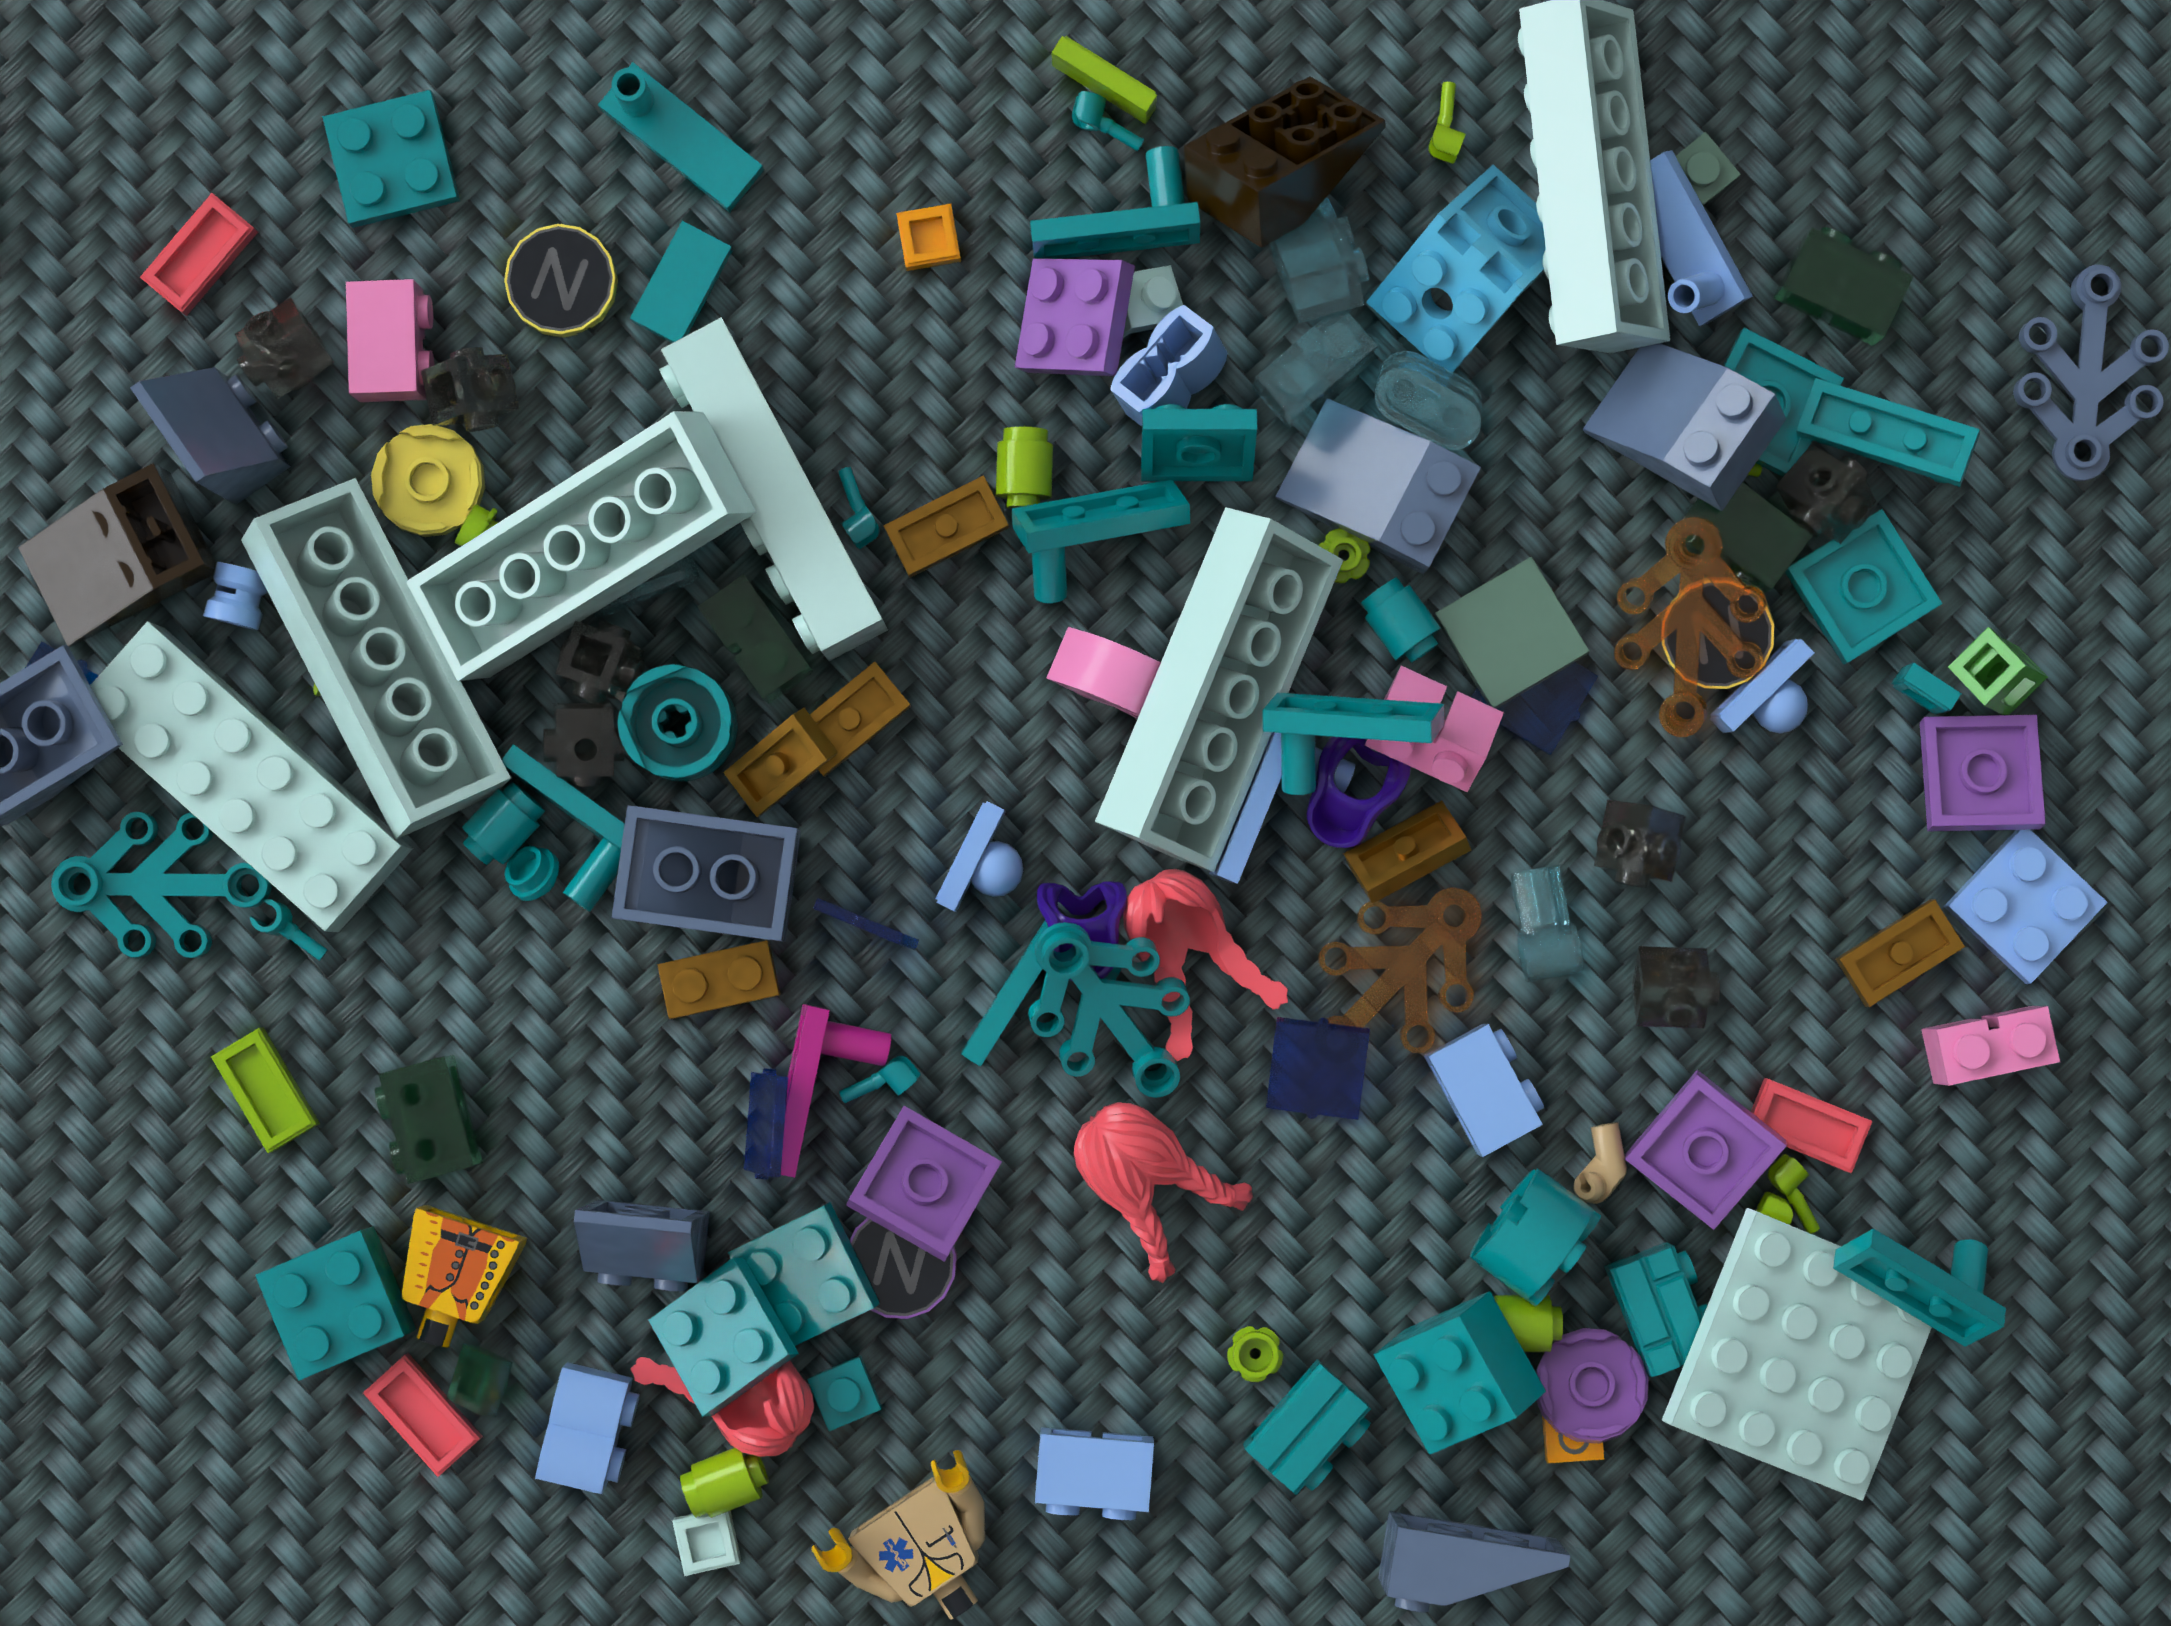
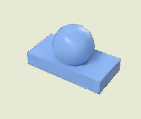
(1770, 695)
(990, 866)

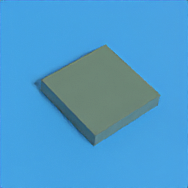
(1511, 633)

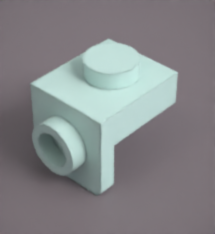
(1151, 299)

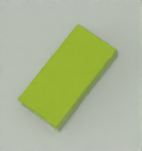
(1104, 79)
(265, 1090)

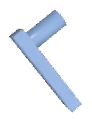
(1691, 247)
(1257, 804)

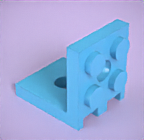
(1480, 253)

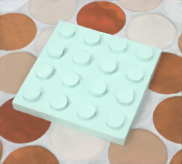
(1797, 1360)

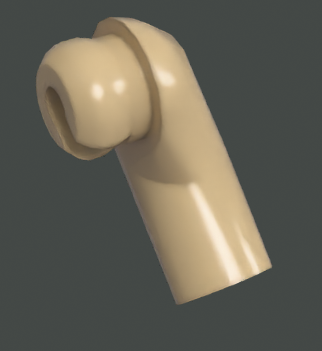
(1606, 1168)

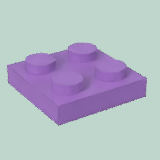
(1074, 316)
(1982, 773)
(1705, 1149)
(923, 1183)

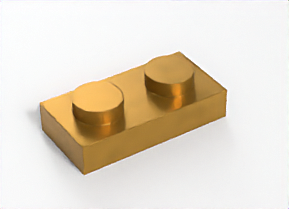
(946, 526)
(858, 713)
(780, 762)
(1407, 851)
(1900, 953)
(719, 979)

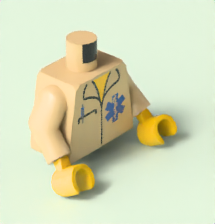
(917, 1543)

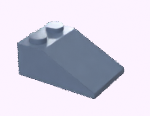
(1688, 421)
(215, 430)
(1378, 484)
(48, 732)
(706, 873)
(642, 1242)
(1453, 1561)

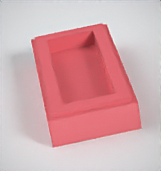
(199, 254)
(1812, 1125)
(422, 1414)

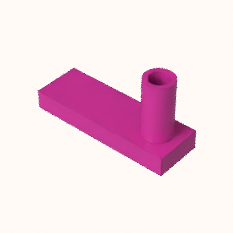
(813, 1038)

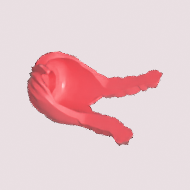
(1184, 914)
(1129, 1152)
(760, 1420)

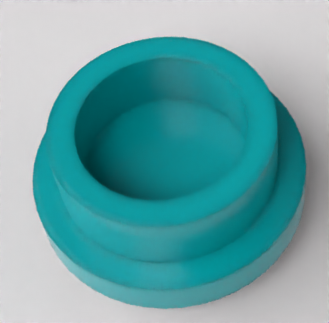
(531, 872)

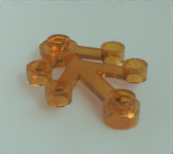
(1690, 616)
(1408, 963)

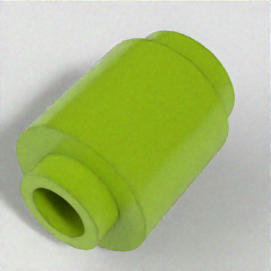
(1024, 466)
(1532, 1325)
(723, 1482)

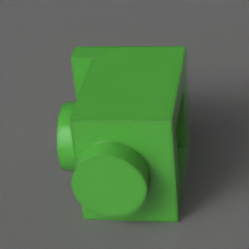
(1997, 672)

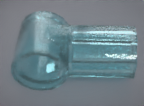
(1547, 939)

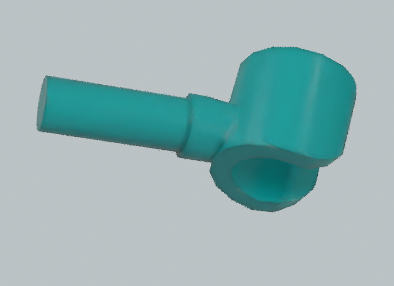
(1089, 116)
(862, 525)
(284, 926)
(898, 1074)

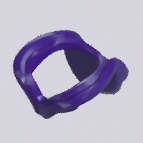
(1341, 818)
(1099, 928)

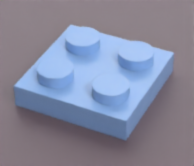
(2025, 904)

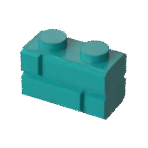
(1658, 1304)
(1308, 1428)

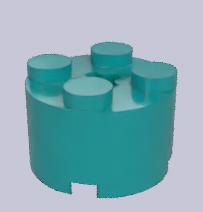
(648, 711)
(1535, 1236)

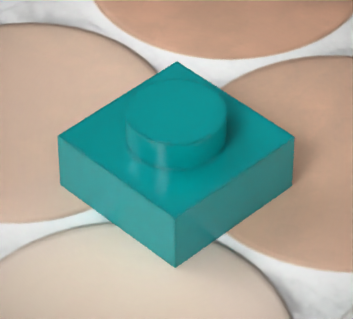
(844, 1393)

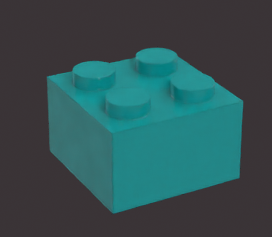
(335, 1302)
(1460, 1373)

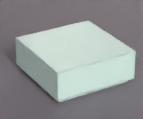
(706, 1542)

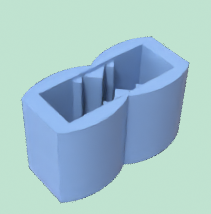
(1178, 362)
(586, 1427)

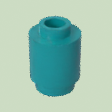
(1401, 621)
(502, 824)

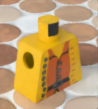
(455, 1270)

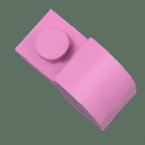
(1103, 671)

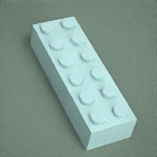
(1593, 175)
(789, 519)
(581, 545)
(374, 657)
(1222, 666)
(246, 779)

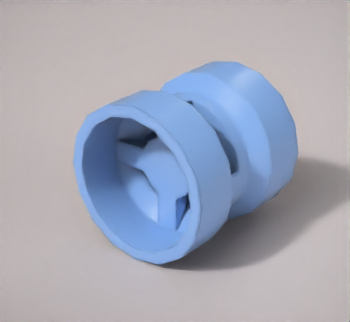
(236, 596)

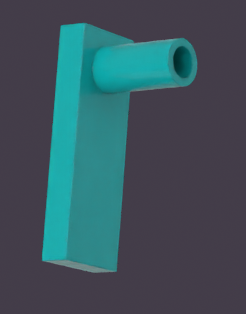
(680, 136)
(1162, 225)
(1888, 432)
(1066, 522)
(1304, 716)
(603, 862)
(1007, 1003)
(1944, 1301)

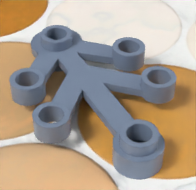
(2088, 382)

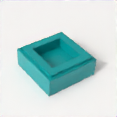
(1925, 689)

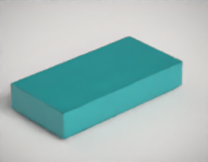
(681, 283)

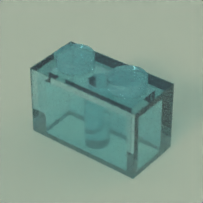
(1320, 265)
(1314, 366)

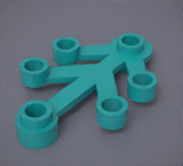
(150, 885)
(1105, 1000)

